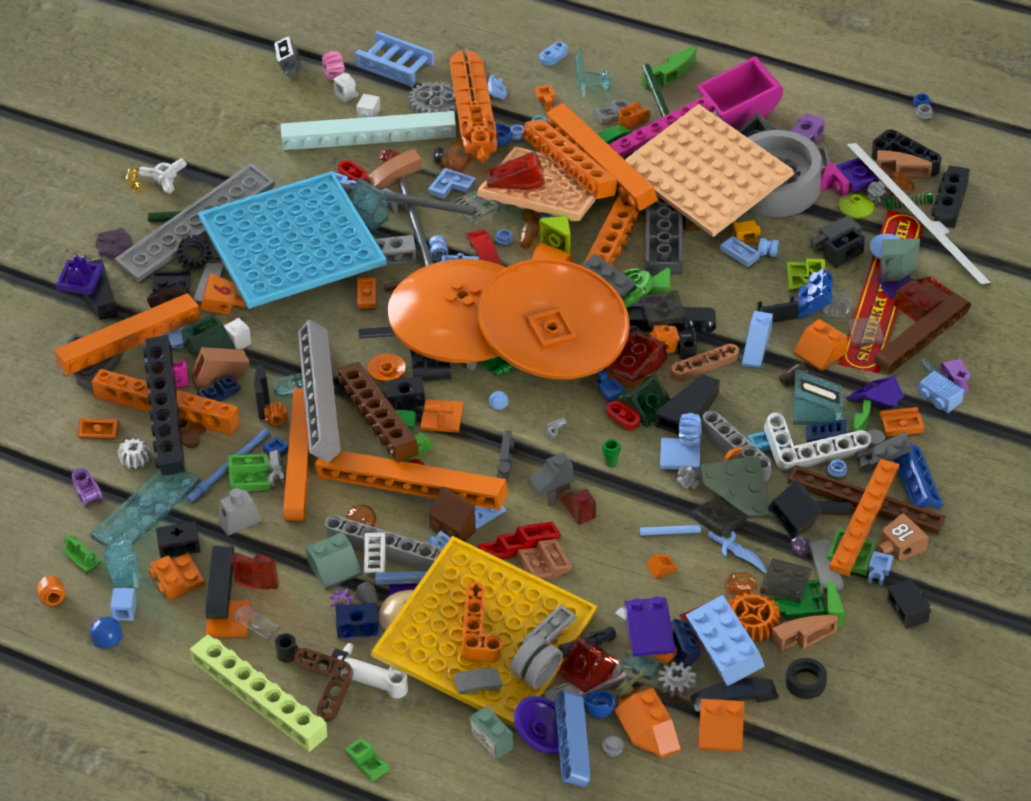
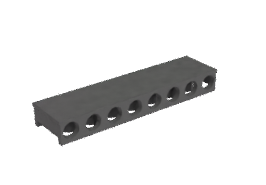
(663, 238)

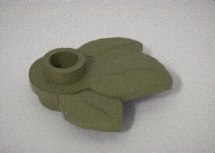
(625, 686)

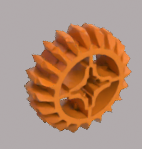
(753, 611)

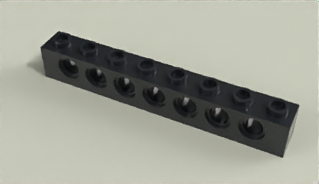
(164, 405)

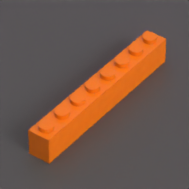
(126, 334)

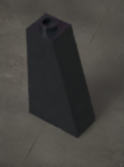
(102, 298)
(695, 399)

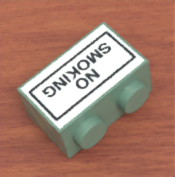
(491, 732)

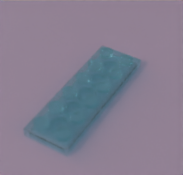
(146, 507)

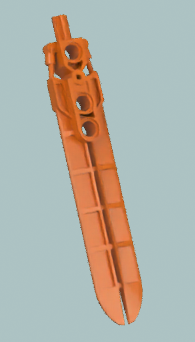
(474, 116)

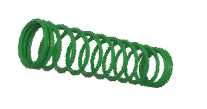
(889, 205)

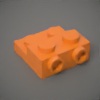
(175, 576)

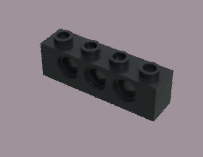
(951, 196)

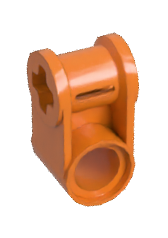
(633, 115)

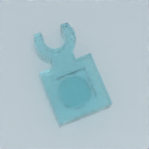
(638, 663)

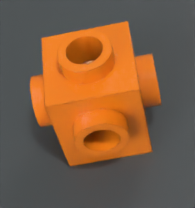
(666, 334)

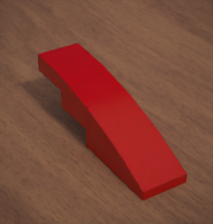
(524, 537)

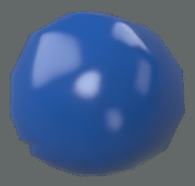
(504, 134)
(105, 632)
(599, 704)

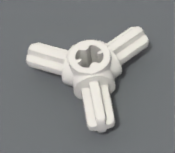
(164, 174)

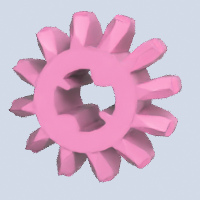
(333, 65)

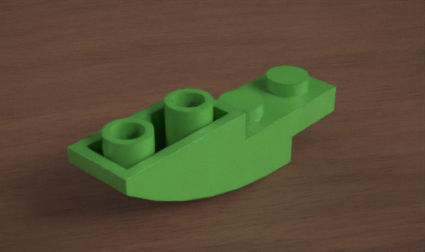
(674, 69)

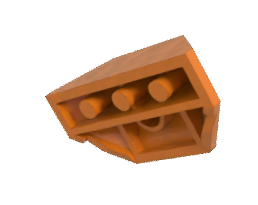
(647, 722)

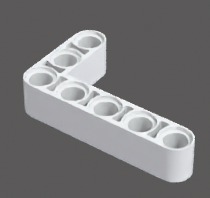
(813, 448)

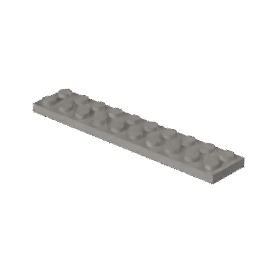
(162, 243)

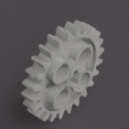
(432, 98)

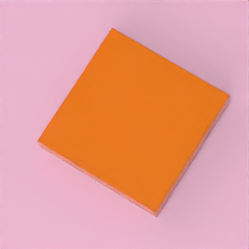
(228, 627)

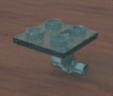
(590, 78)

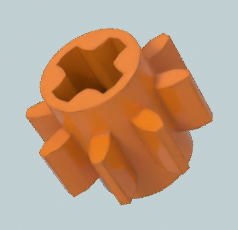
(275, 413)

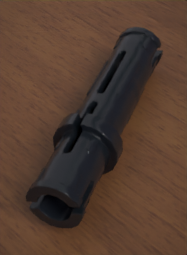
(597, 637)

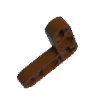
(332, 673)

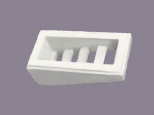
(382, 562)

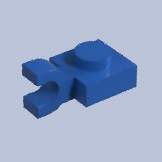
(609, 388)

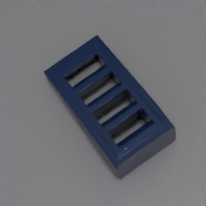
(835, 427)

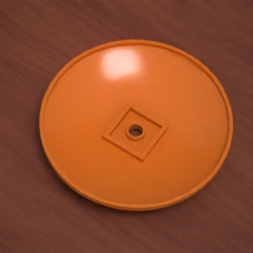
(558, 294)
(433, 317)

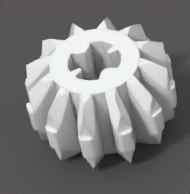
(134, 453)

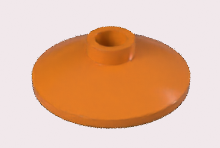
(386, 367)

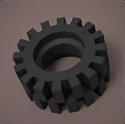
(189, 261)

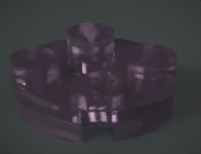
(105, 240)

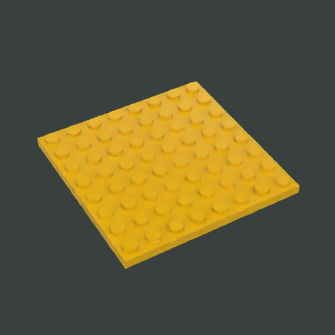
(429, 627)

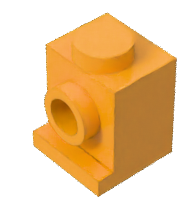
(746, 231)

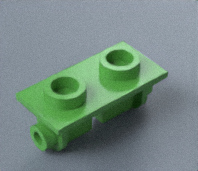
(80, 554)

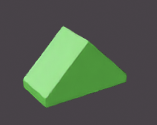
(661, 282)

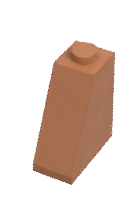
(217, 364)

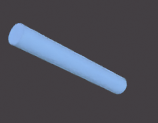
(670, 530)

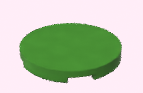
(643, 284)

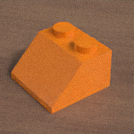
(821, 345)
(721, 725)

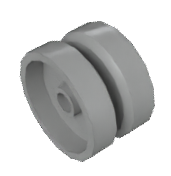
(536, 661)

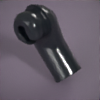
(438, 154)

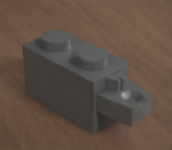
(288, 56)
(832, 230)

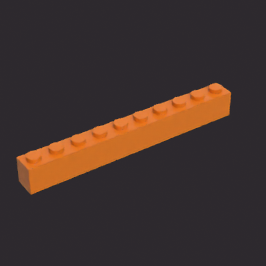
(629, 181)
(413, 478)

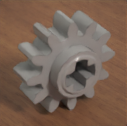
(676, 679)

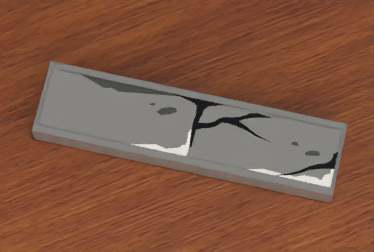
(616, 677)

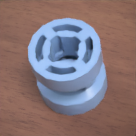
(438, 247)
(768, 247)

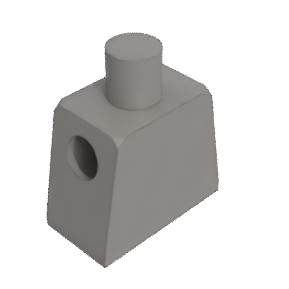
(237, 512)

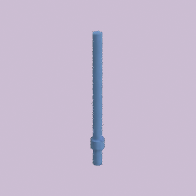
(203, 486)

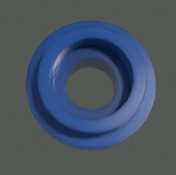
(921, 98)

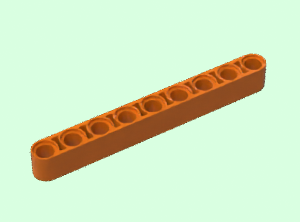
(297, 462)

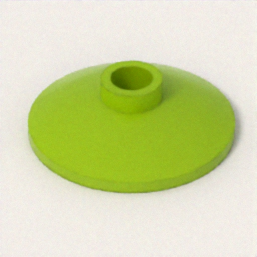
(856, 205)

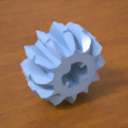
(690, 430)

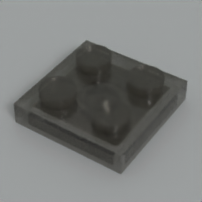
(663, 308)
(718, 516)
(786, 580)

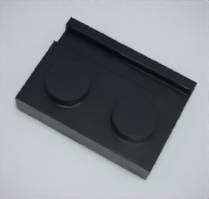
(164, 278)

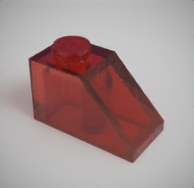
(580, 505)

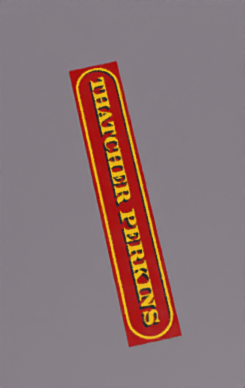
(874, 300)

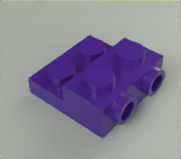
(857, 174)

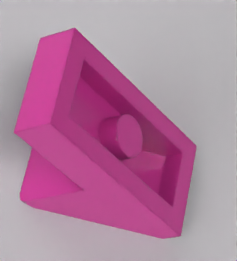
(834, 178)

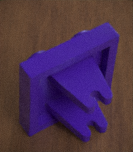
(79, 276)

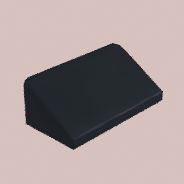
(166, 294)

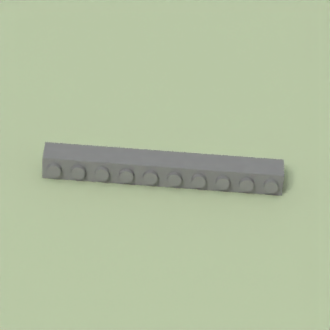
(318, 391)

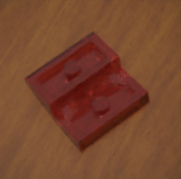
(256, 572)

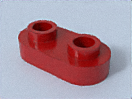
(351, 170)
(623, 415)

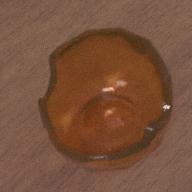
(362, 514)

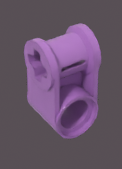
(956, 372)
(85, 486)

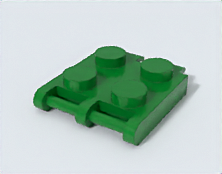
(806, 607)

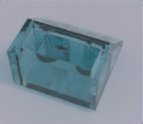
(121, 563)

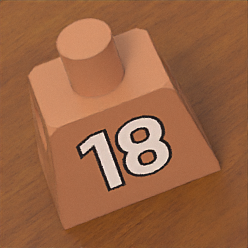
(902, 538)

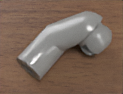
(553, 426)

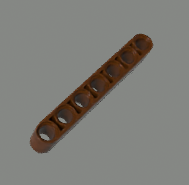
(922, 333)

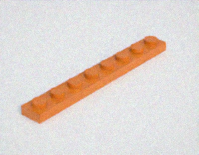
(864, 517)

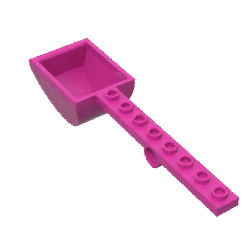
(730, 95)

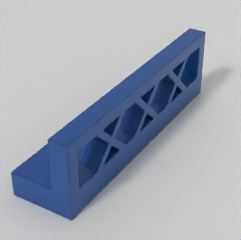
(917, 479)

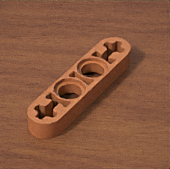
(725, 355)

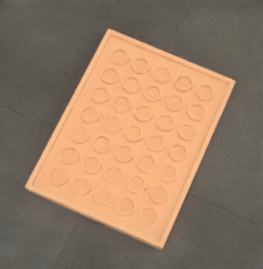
(708, 169)

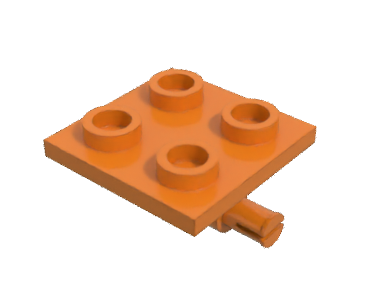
(442, 415)

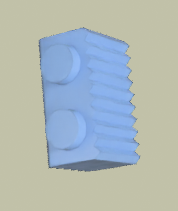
(940, 392)

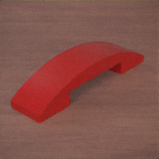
(483, 246)

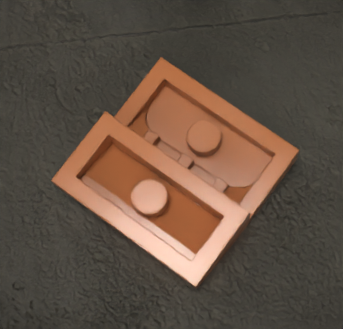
(545, 560)

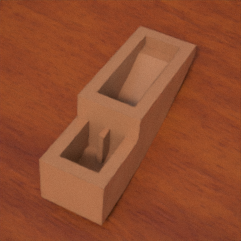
(903, 163)
(395, 168)
(803, 631)

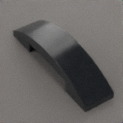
(744, 689)

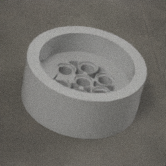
(803, 187)

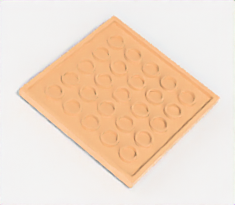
(557, 197)

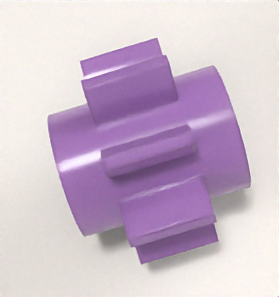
(344, 595)

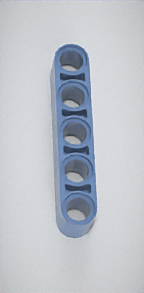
(572, 738)

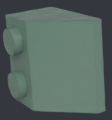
(898, 258)
(333, 560)

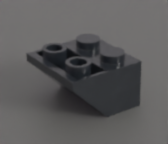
(795, 509)

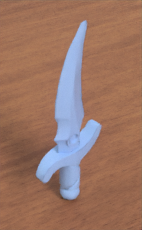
(737, 549)

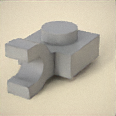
(276, 466)

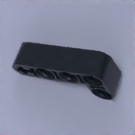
(895, 141)

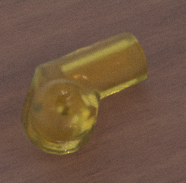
(130, 178)

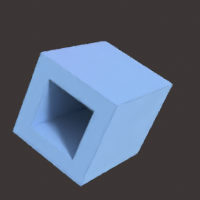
(123, 604)

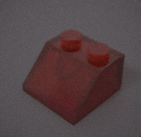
(587, 665)

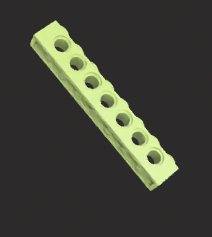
(259, 692)

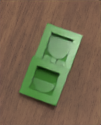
(861, 420)
(366, 760)

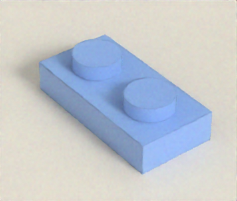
(740, 251)

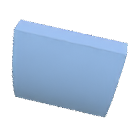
(675, 455)

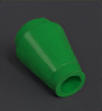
(611, 452)

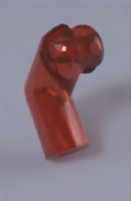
(386, 155)

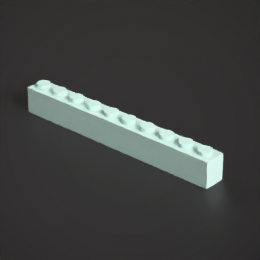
(368, 130)

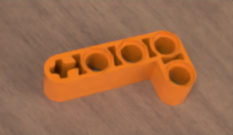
(483, 646)

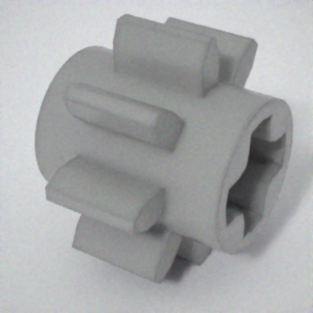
(877, 192)
(689, 477)

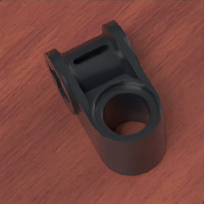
(687, 343)

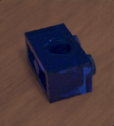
(357, 620)

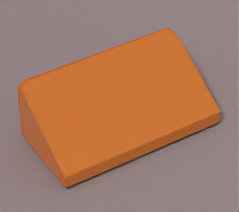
(98, 428)

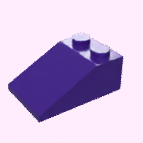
(649, 626)

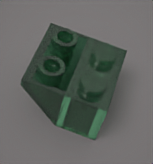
(207, 334)

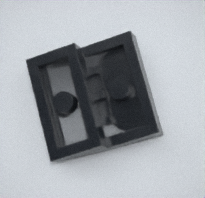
(261, 390)

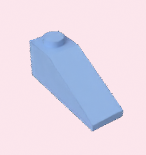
(757, 339)

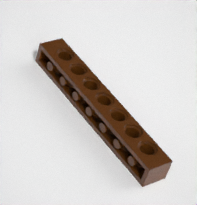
(377, 412)

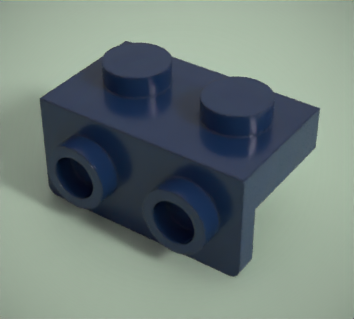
(686, 644)

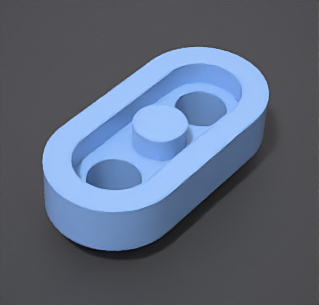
(553, 54)

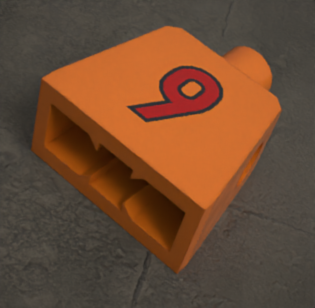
(220, 296)

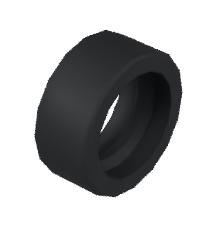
(801, 690)

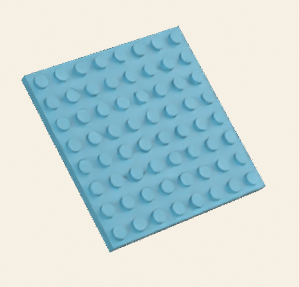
(291, 239)

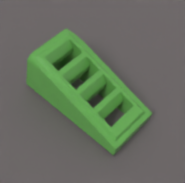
(833, 603)

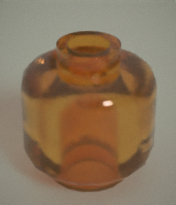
(740, 582)

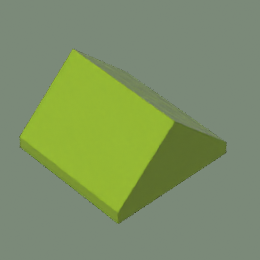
(555, 232)

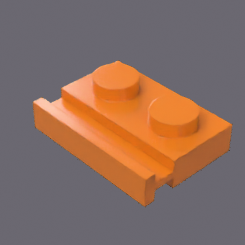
(901, 420)

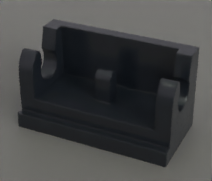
(781, 312)

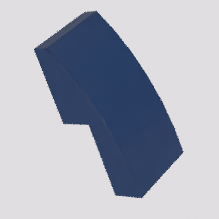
(222, 389)

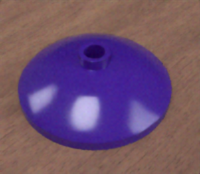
(537, 724)

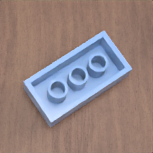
(725, 640)

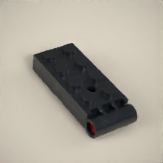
(429, 368)

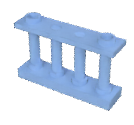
(389, 69)

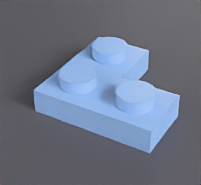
(449, 180)

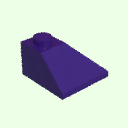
(881, 393)

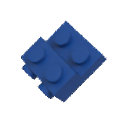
(815, 294)

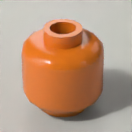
(51, 591)

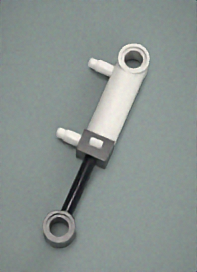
(390, 680)

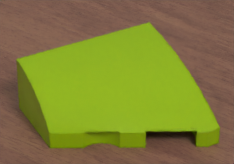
(800, 271)

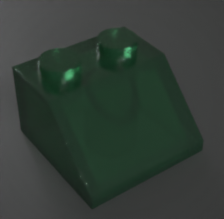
(645, 398)

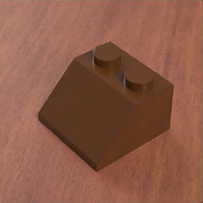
(453, 515)

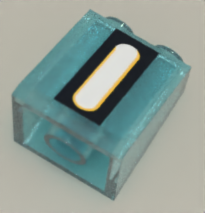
(816, 400)

